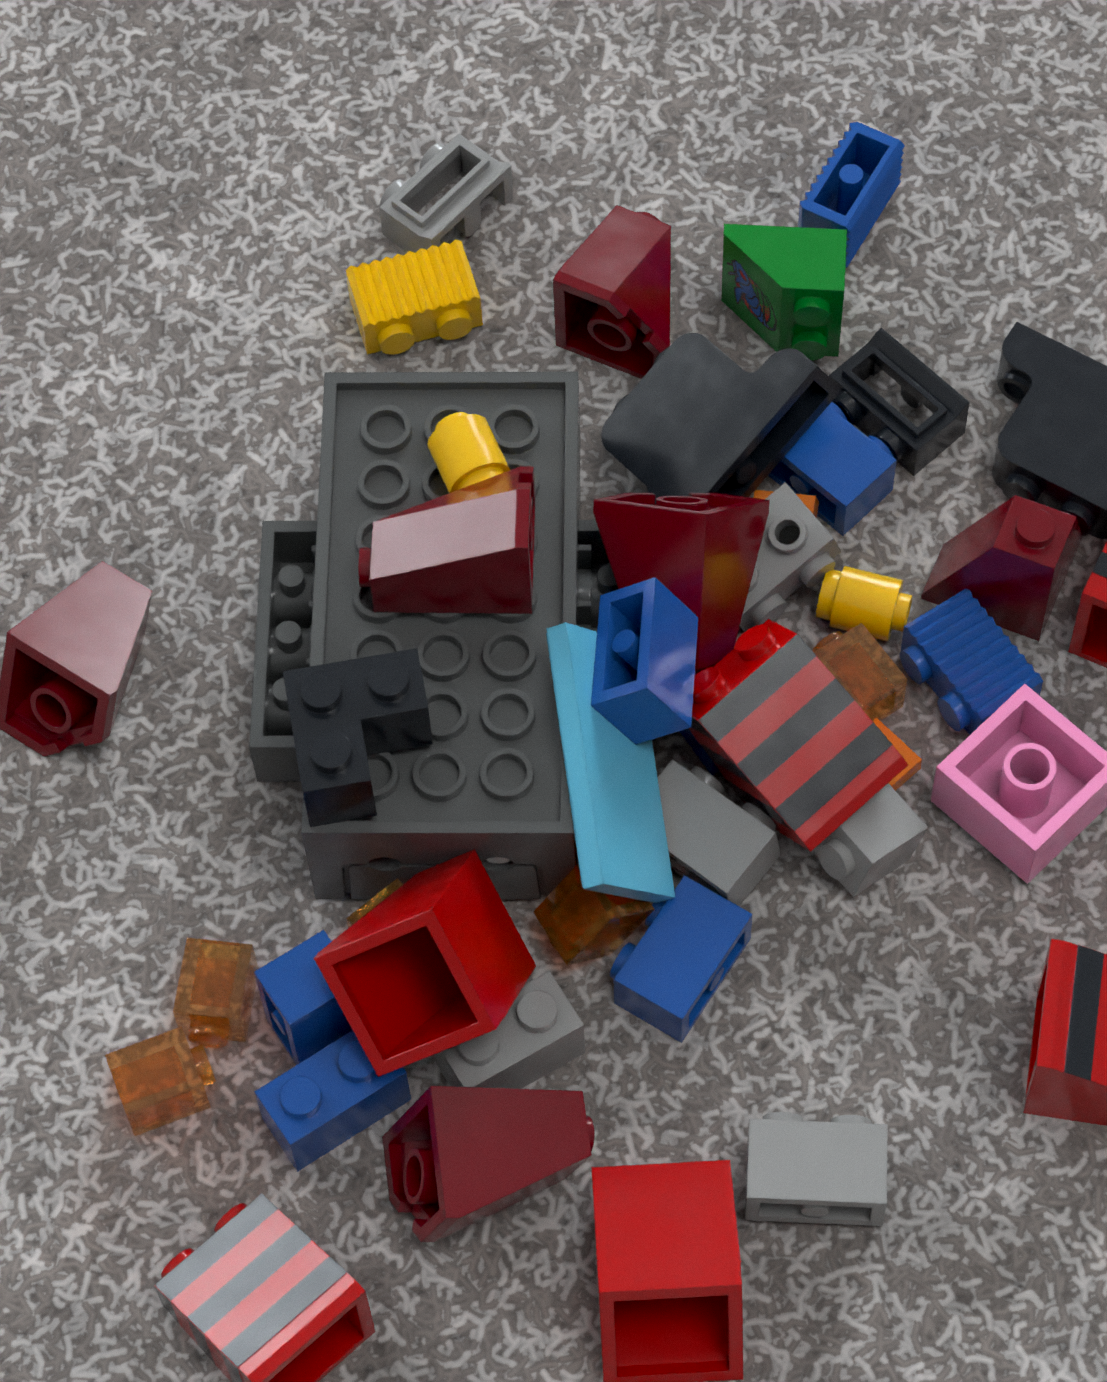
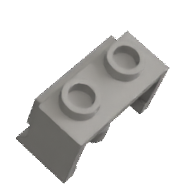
(456, 208)

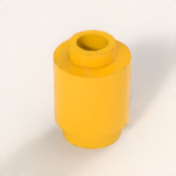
(465, 450)
(864, 598)

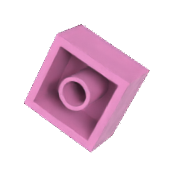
(1023, 783)

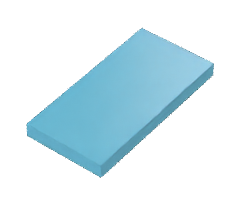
(608, 782)

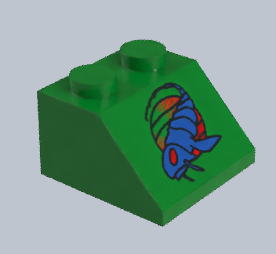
(787, 284)

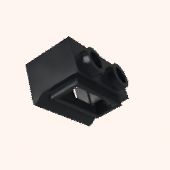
(875, 417)

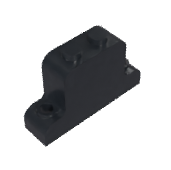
(709, 423)
(1058, 433)

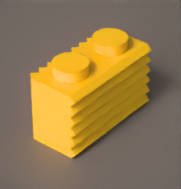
(414, 298)

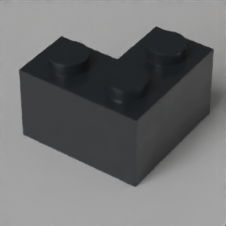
(347, 714)

